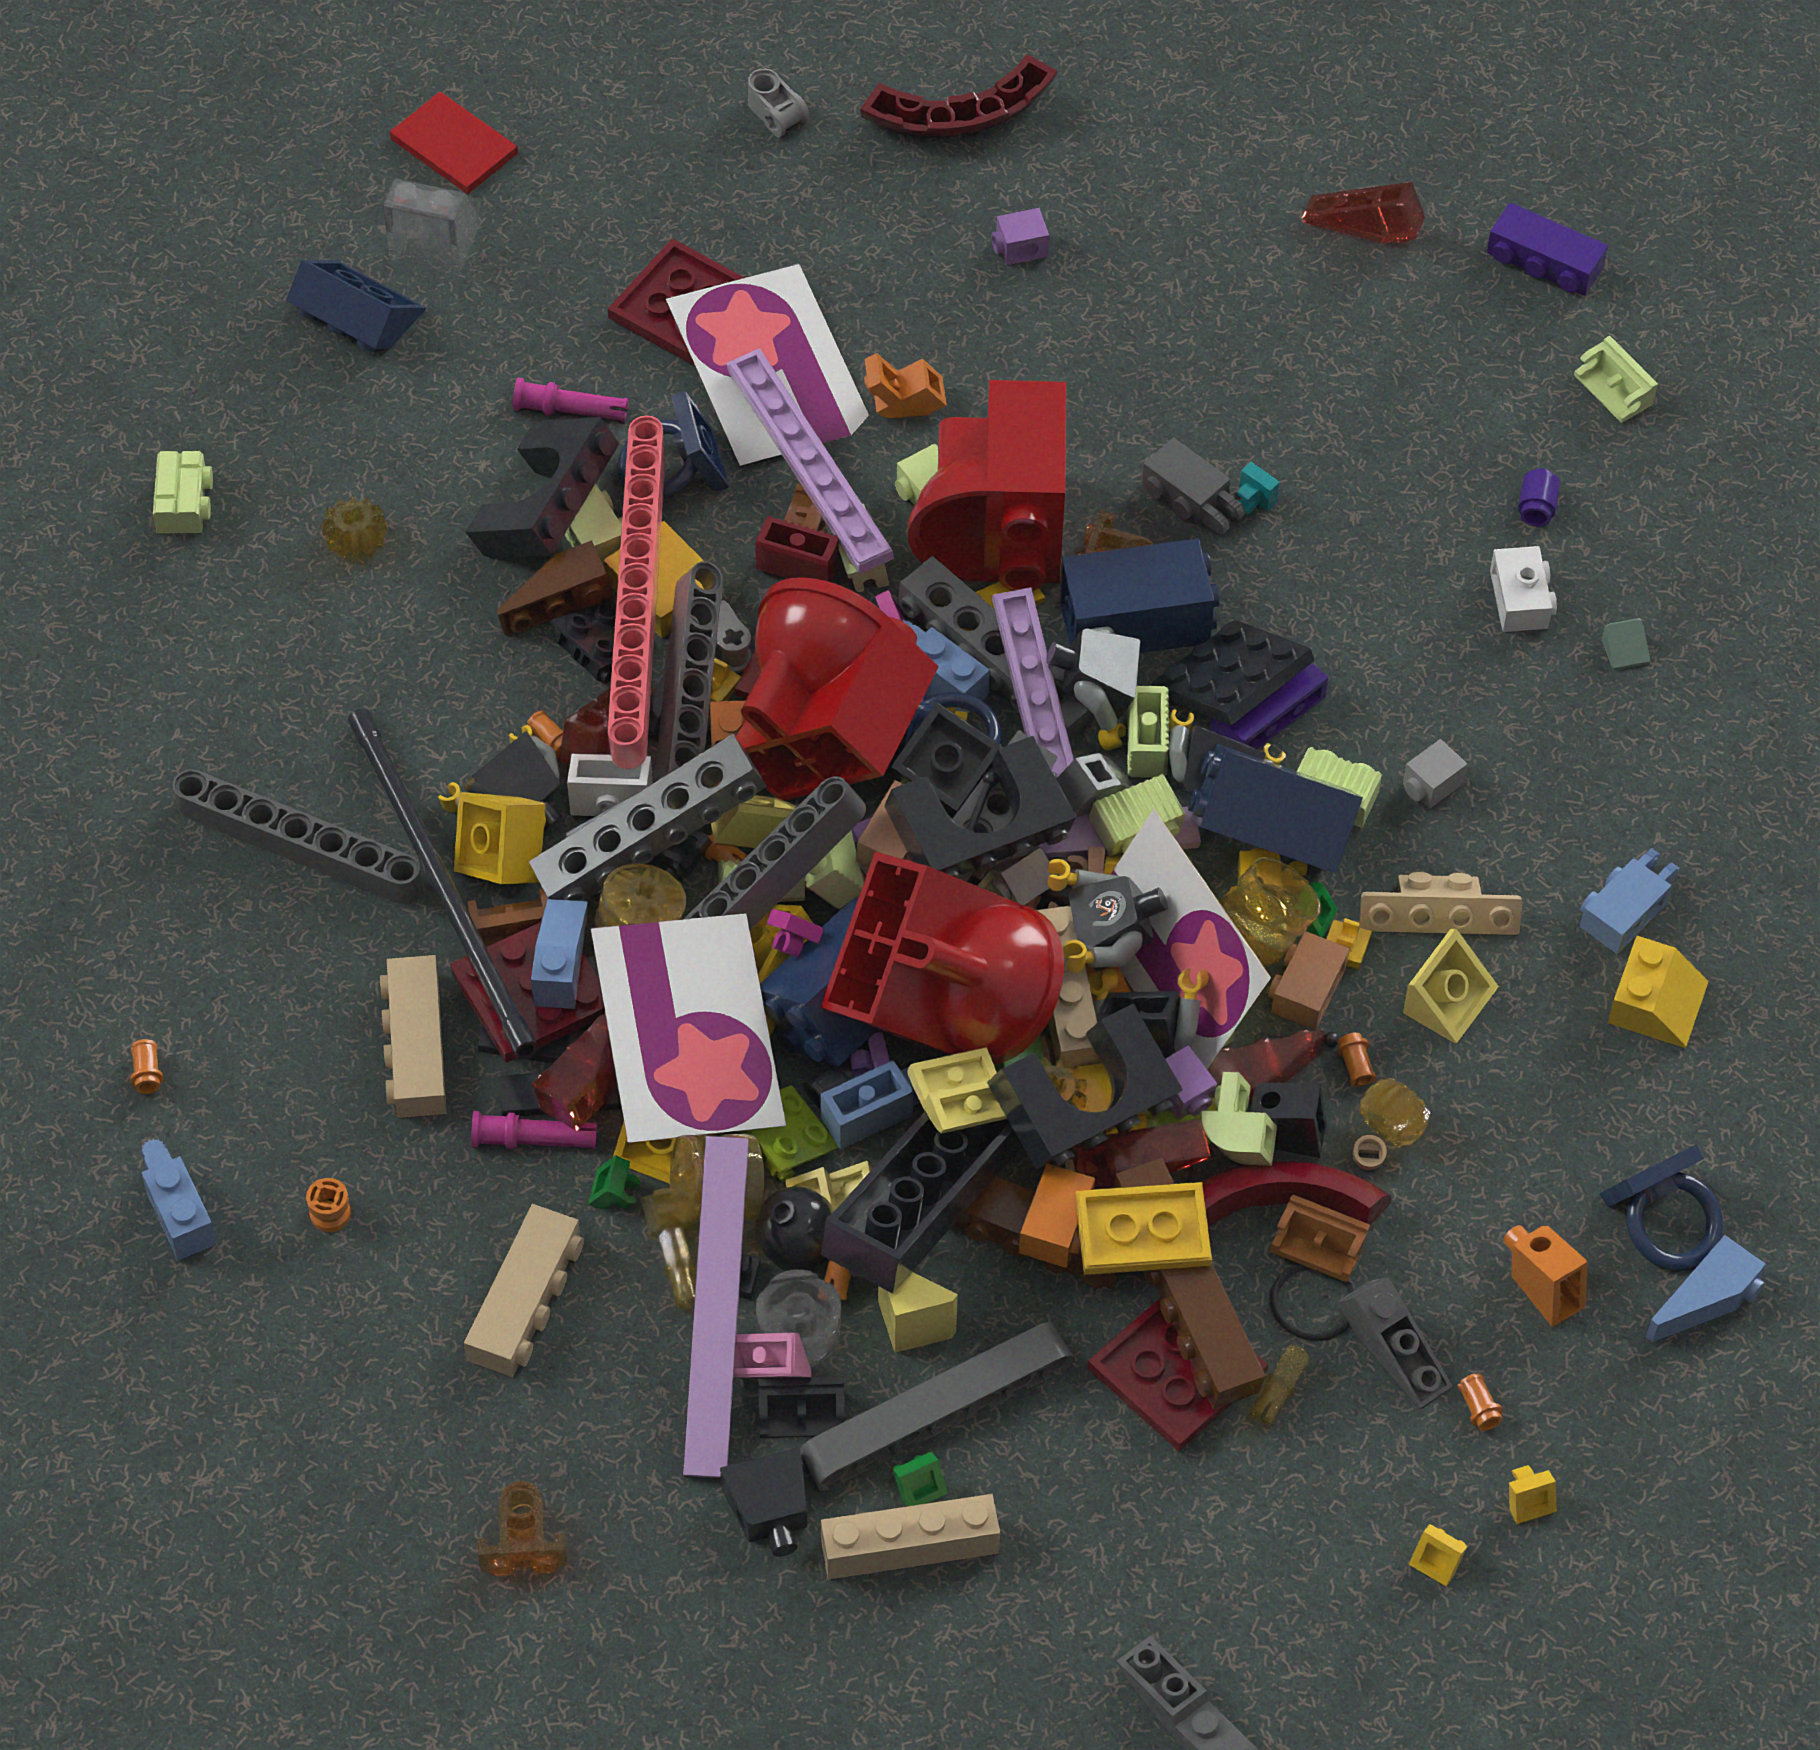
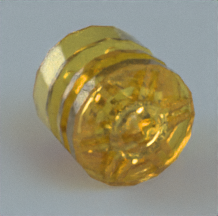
(639, 896)
(1271, 907)
(688, 1172)

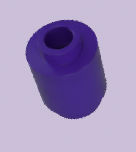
(1538, 497)

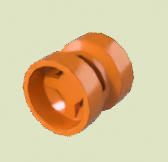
(326, 1214)

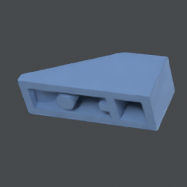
(559, 954)
(1711, 1290)

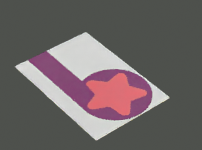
(786, 323)
(1190, 935)
(687, 1027)

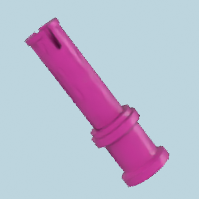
(551, 399)
(511, 1131)

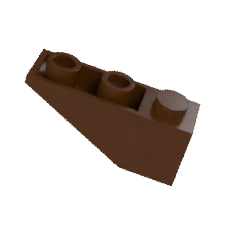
(559, 588)

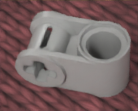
(775, 102)
(732, 639)

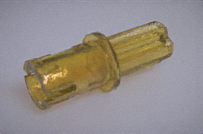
(679, 1266)
(1280, 1384)

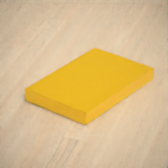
(1143, 1228)

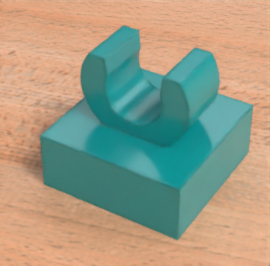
(1257, 488)

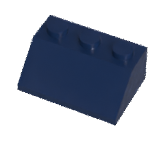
(352, 303)

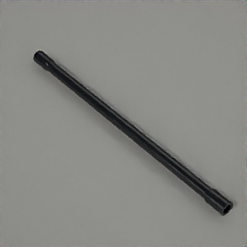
(512, 1022)

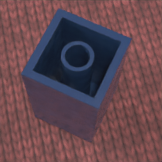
(1142, 593)
(1274, 808)
(796, 992)

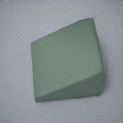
(1626, 644)

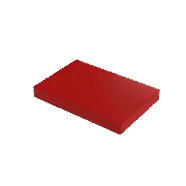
(453, 142)

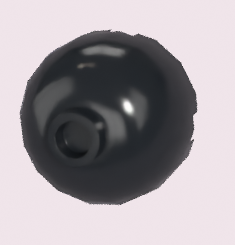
(793, 1227)

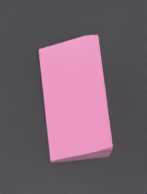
(770, 1356)

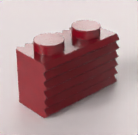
(796, 551)

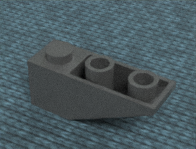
(1091, 780)
(1394, 1339)

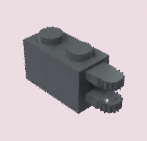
(1191, 486)

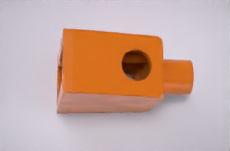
(1548, 1272)

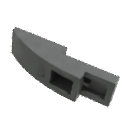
(1179, 1700)

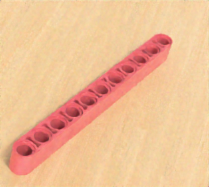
(637, 593)

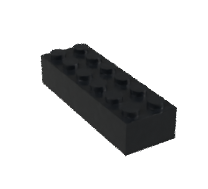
(915, 1198)

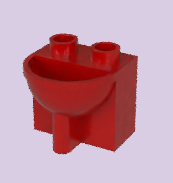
(998, 490)
(830, 687)
(946, 963)

